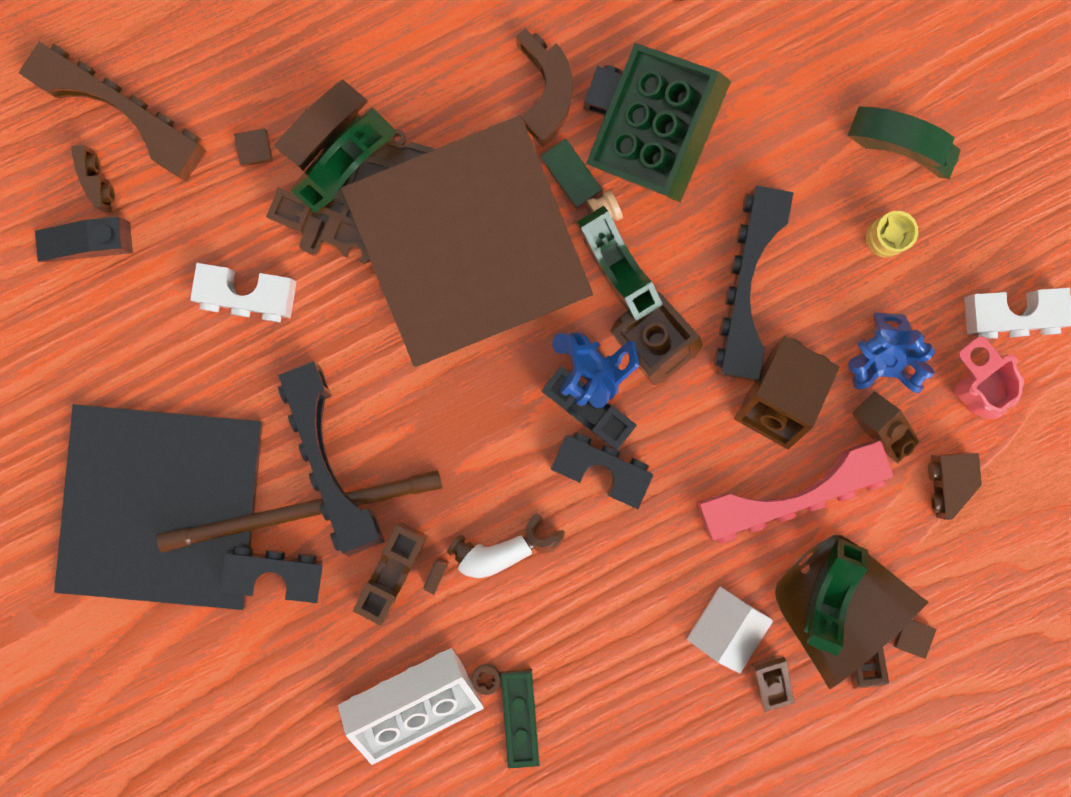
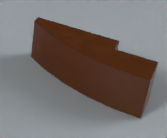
(320, 124)

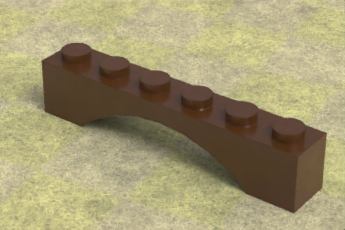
(61, 78)

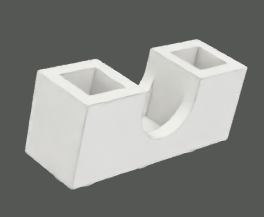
(215, 288)
(1045, 311)

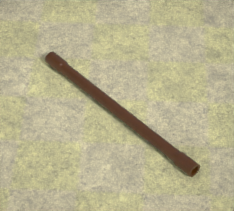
(186, 536)

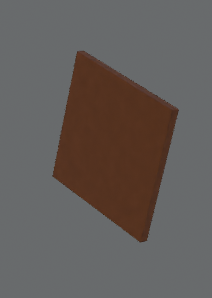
(467, 241)

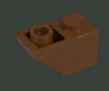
(886, 424)
(955, 482)

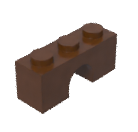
(390, 573)

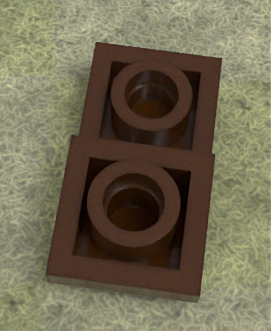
(96, 187)

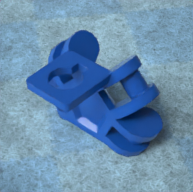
(889, 355)
(601, 373)

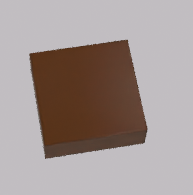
(253, 147)
(435, 575)
(915, 638)

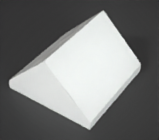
(729, 630)

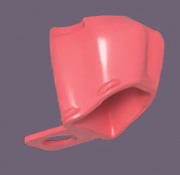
(990, 386)

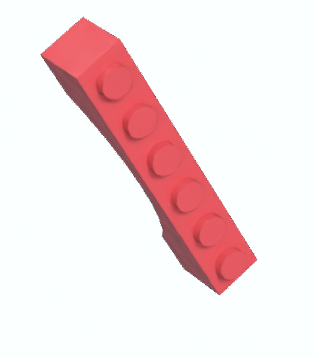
(855, 469)

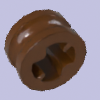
(483, 688)

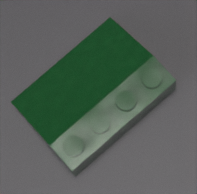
(658, 121)

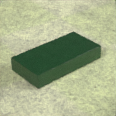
(571, 173)

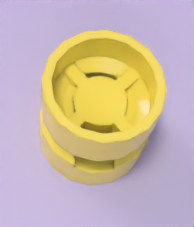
(892, 234)

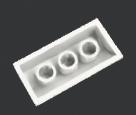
(409, 706)

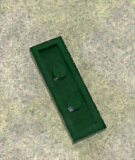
(520, 718)

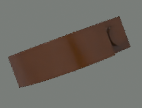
(551, 111)

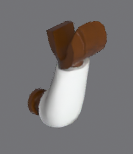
(486, 561)

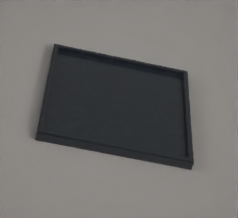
(145, 477)

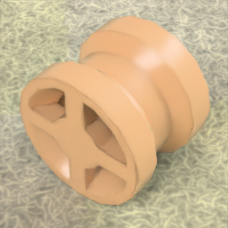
(609, 201)

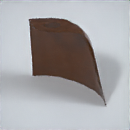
(874, 615)

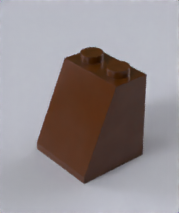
(788, 393)

